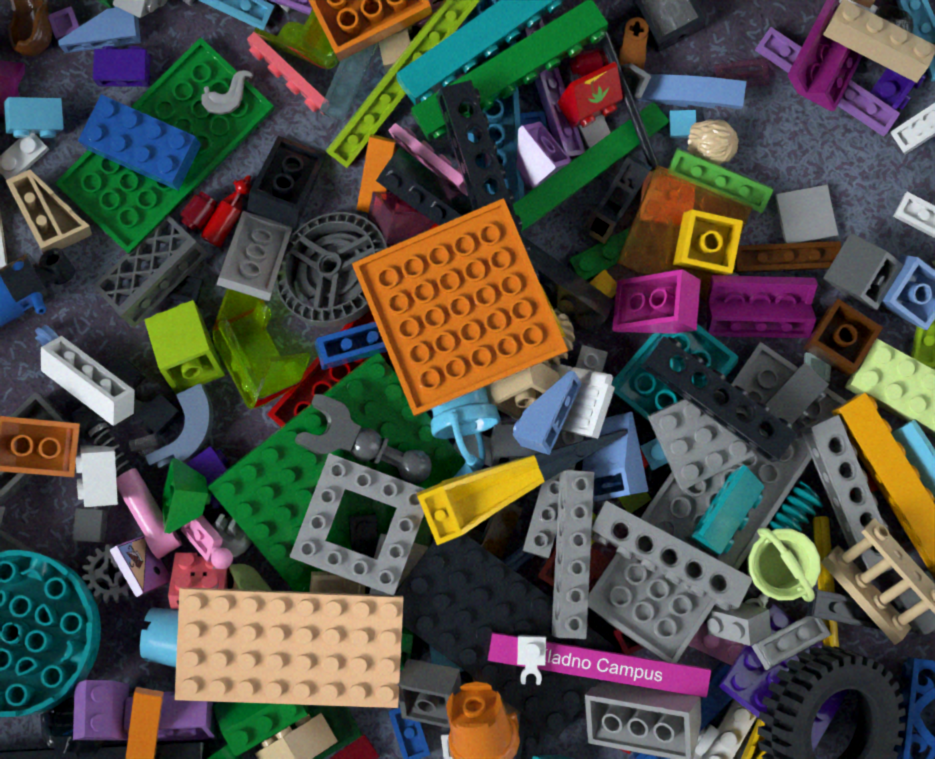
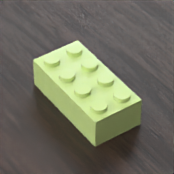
(897, 385)

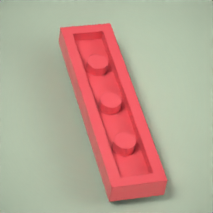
(280, 67)

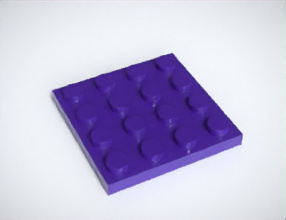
(749, 680)

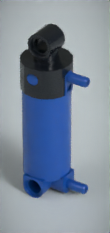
(27, 283)

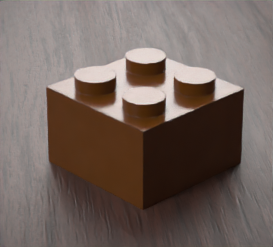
(842, 337)

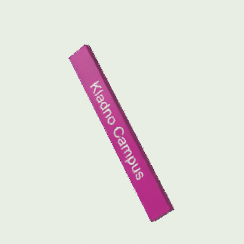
(608, 666)

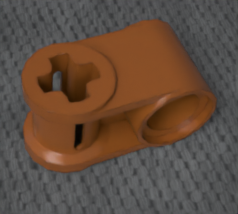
(634, 48)

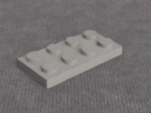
(255, 256)

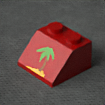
(592, 96)

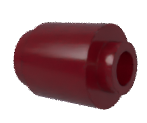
(588, 61)
(198, 211)

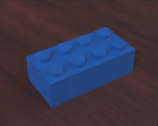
(139, 142)

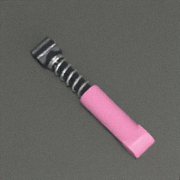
(130, 486)

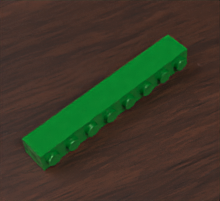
(520, 63)

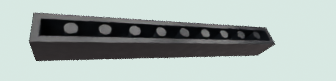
(444, 203)

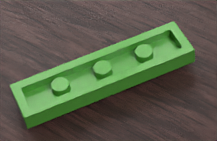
(721, 179)

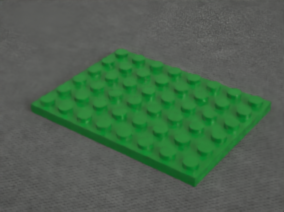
(276, 480)

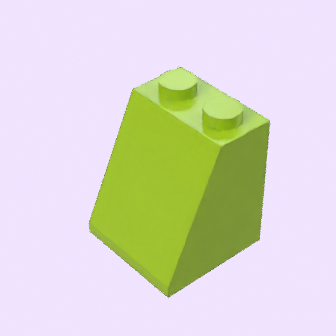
(183, 347)

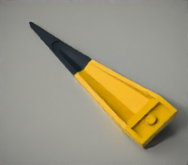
(471, 498)

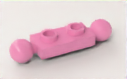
(208, 542)

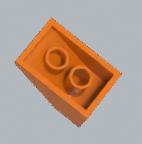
(38, 446)

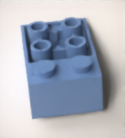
(618, 465)

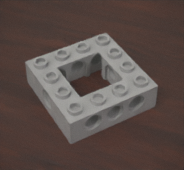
(311, 540)

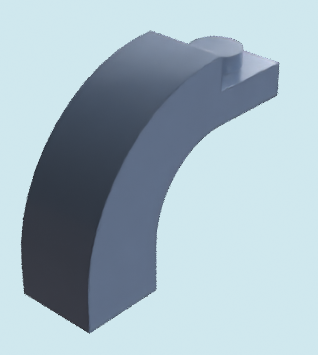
(196, 430)

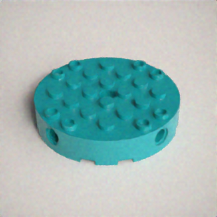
(55, 629)

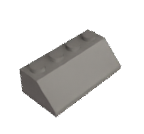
(643, 720)

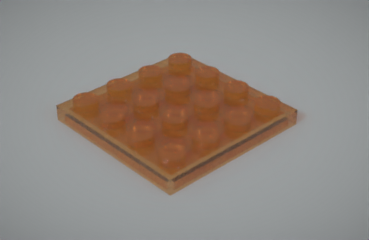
(658, 221)

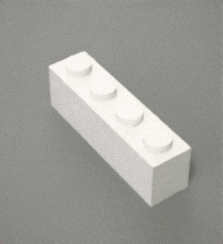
(87, 380)

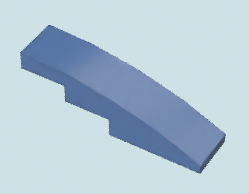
(694, 91)

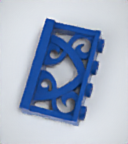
(913, 708)

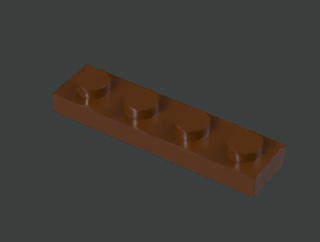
(786, 256)

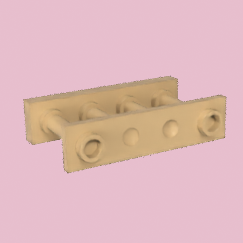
(863, 591)

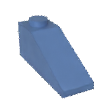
(108, 28)
(545, 416)

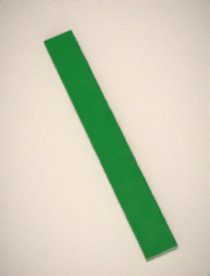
(586, 167)

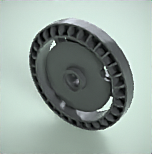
(317, 257)

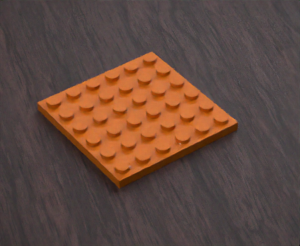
(459, 307)

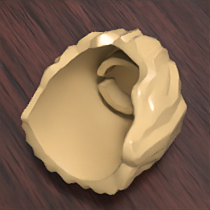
(713, 141)

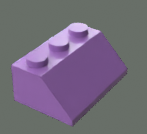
(181, 719)

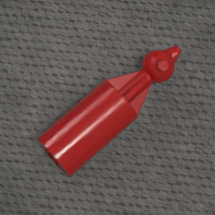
(226, 214)

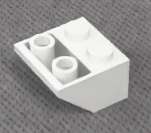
(98, 475)

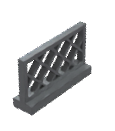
(160, 280)

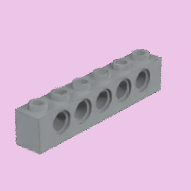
(838, 487)
(572, 554)
(734, 582)

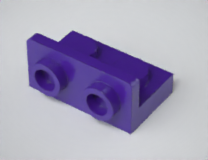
(894, 88)

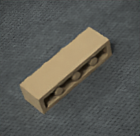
(880, 40)

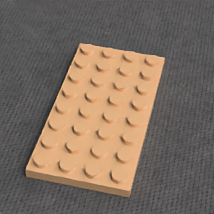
(288, 647)

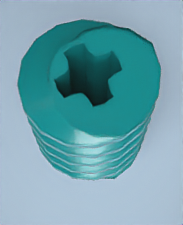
(796, 510)

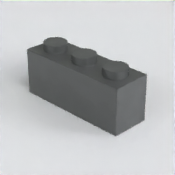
(796, 396)

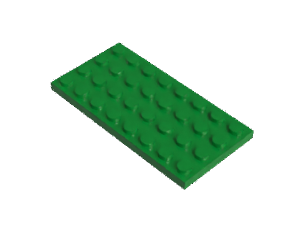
(133, 205)

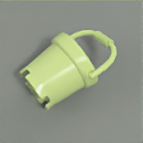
(784, 564)

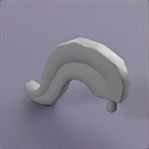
(228, 102)

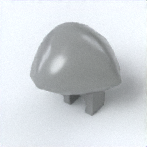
(233, 536)

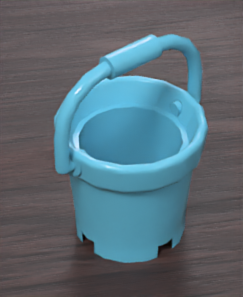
(466, 417)
(159, 641)

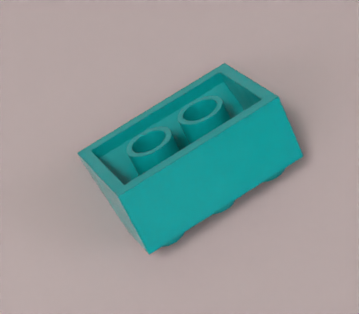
(728, 511)

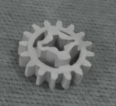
(102, 576)

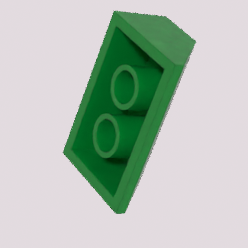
(251, 723)

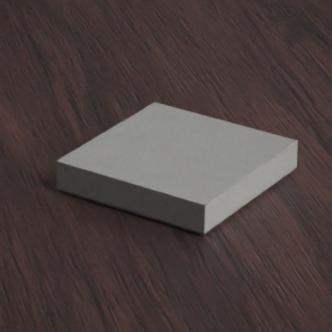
(806, 215)

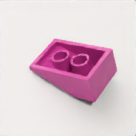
(657, 303)

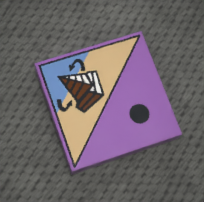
(140, 566)

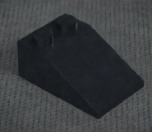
(285, 182)

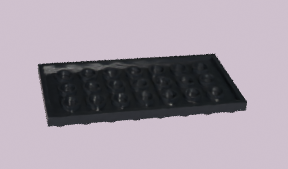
(465, 594)

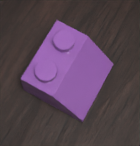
(538, 154)
(100, 710)

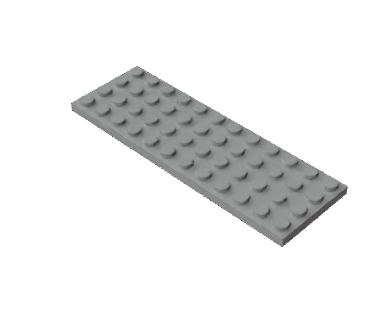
(666, 614)

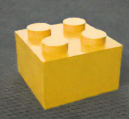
(708, 242)

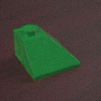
(183, 496)

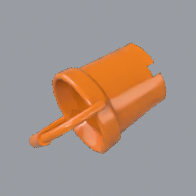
(480, 724)

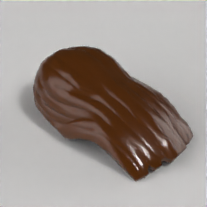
(30, 27)

